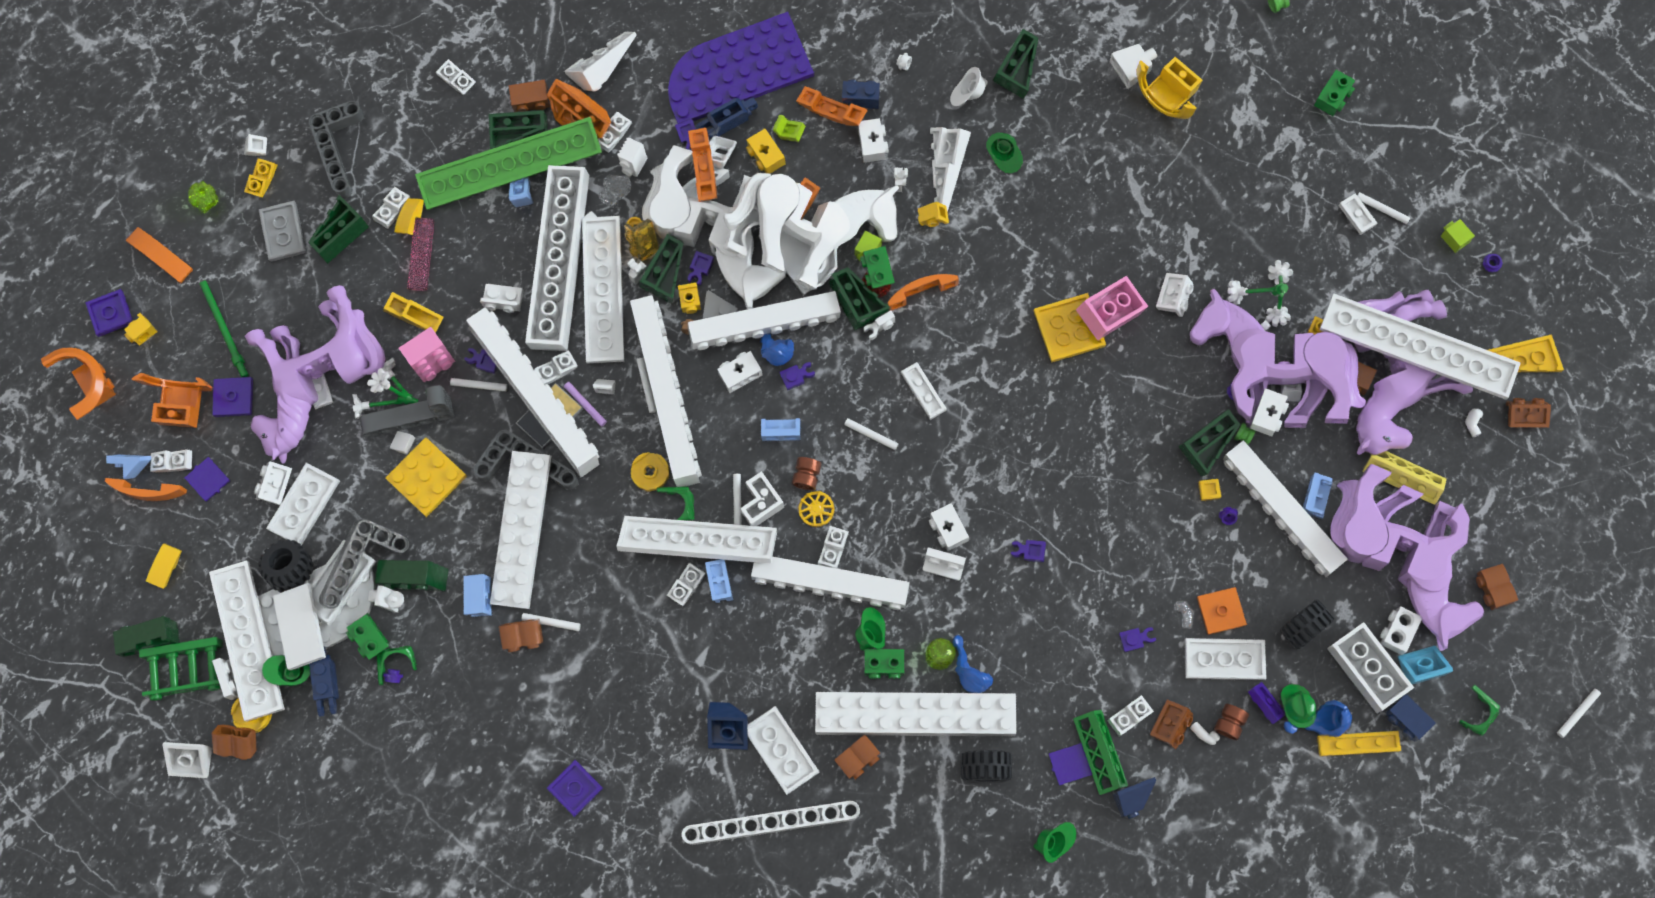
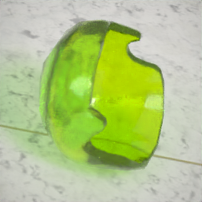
(940, 654)

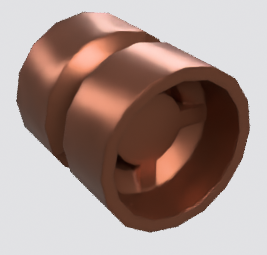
(806, 474)
(1232, 720)

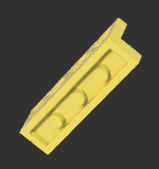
(1406, 475)

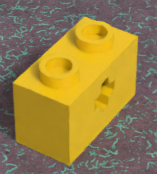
(763, 142)

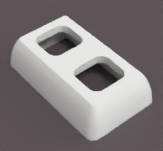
(723, 144)

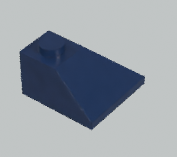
(727, 727)
(1133, 798)

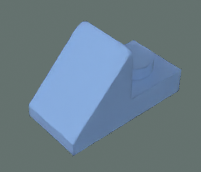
(520, 193)
(131, 464)

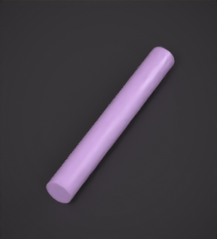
(585, 404)

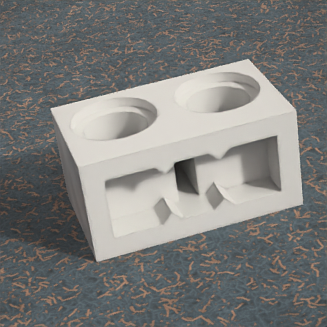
(1404, 633)

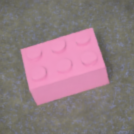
(1111, 308)
(427, 355)

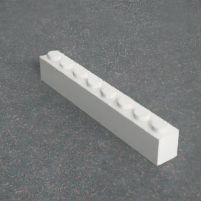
(764, 320)
(1284, 508)
(832, 581)

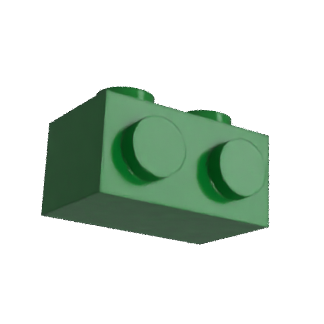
(1334, 93)
(877, 267)
(367, 636)
(884, 663)

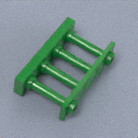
(171, 652)

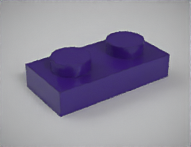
(1267, 703)

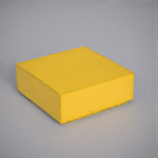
(1209, 489)

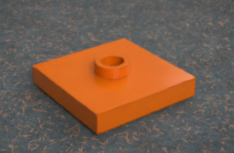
(1221, 611)

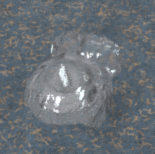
(614, 189)

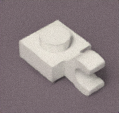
(900, 177)
(636, 271)
(884, 322)

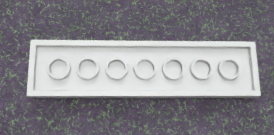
(603, 289)
(520, 530)
(697, 539)
(245, 639)

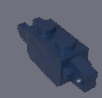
(728, 116)
(324, 684)

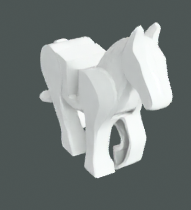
(779, 204)
(681, 215)

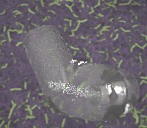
(1187, 612)

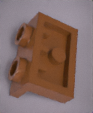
(1529, 413)
(1172, 724)

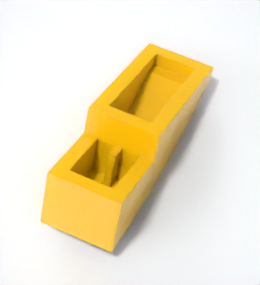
(412, 312)

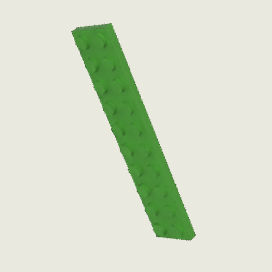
(508, 163)

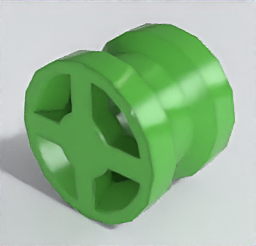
(1276, 5)
(1244, 433)

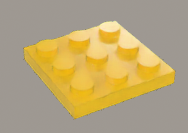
(1065, 330)
(426, 476)

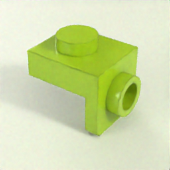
(788, 129)

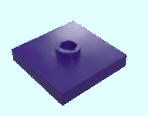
(109, 312)
(232, 396)
(574, 788)

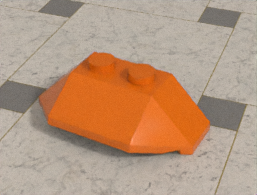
(572, 104)

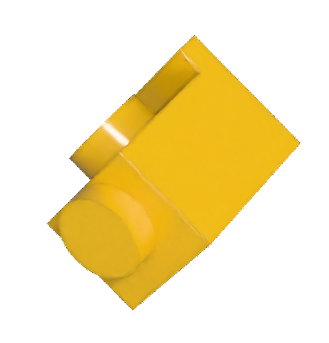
(933, 214)
(686, 291)
(139, 330)

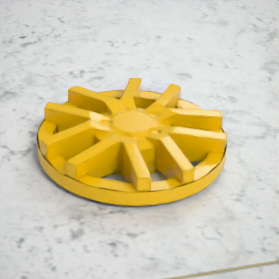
(816, 509)

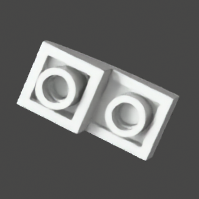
(455, 77)
(615, 132)
(391, 208)
(557, 368)
(171, 461)
(833, 547)
(686, 584)
(1130, 715)

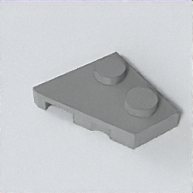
(716, 306)

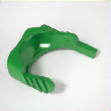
(688, 514)
(407, 650)
(1494, 711)

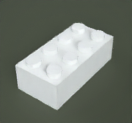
(1370, 668)

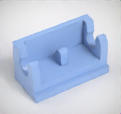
(780, 430)
(1317, 495)
(719, 580)
(477, 595)

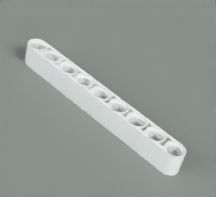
(761, 822)

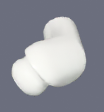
(1472, 421)
(1202, 734)

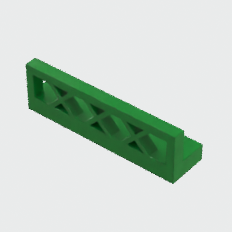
(1107, 750)

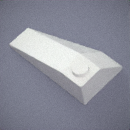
(596, 70)

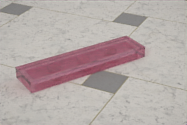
(420, 254)

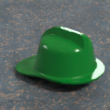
(1005, 152)
(871, 630)
(276, 672)
(1298, 706)
(1056, 841)

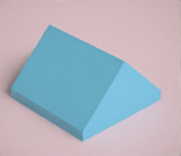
(1424, 665)

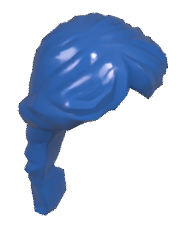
(777, 351)
(970, 678)
(1331, 720)

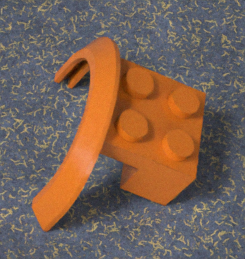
(89, 377)
(178, 400)

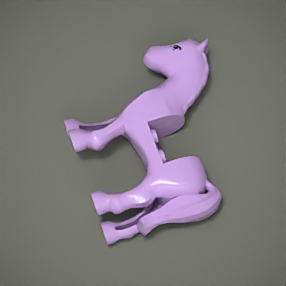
(351, 352)
(1407, 383)

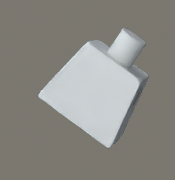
(1127, 60)

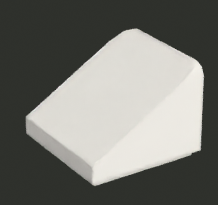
(255, 145)
(604, 386)
(1292, 391)
(402, 442)

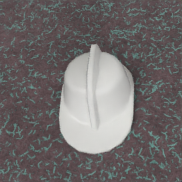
(969, 87)

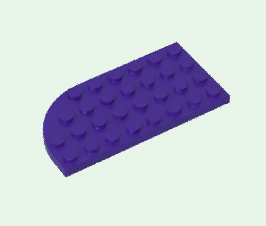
(738, 66)

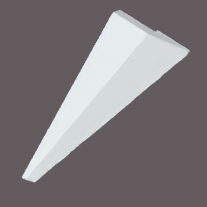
(949, 151)

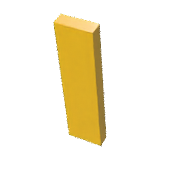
(1359, 743)

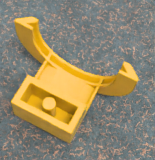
(1170, 88)

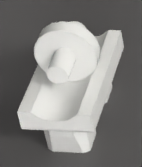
(386, 598)

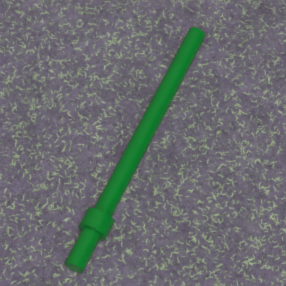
(237, 358)

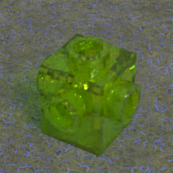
(202, 196)

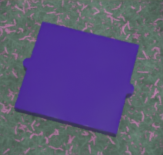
(207, 479)
(1070, 764)

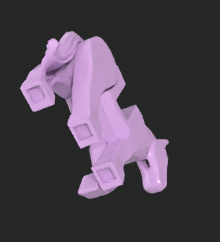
(1318, 359)
(1367, 537)

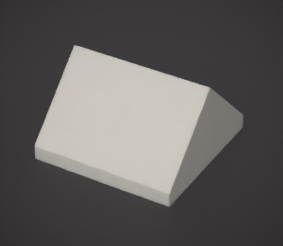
(187, 759)

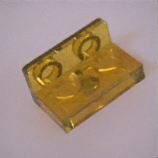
(642, 239)

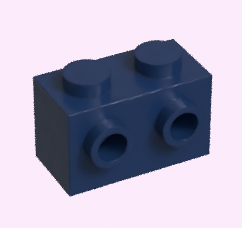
(861, 93)
(1410, 718)

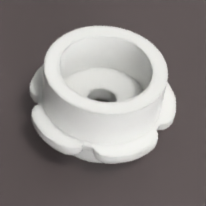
(904, 61)

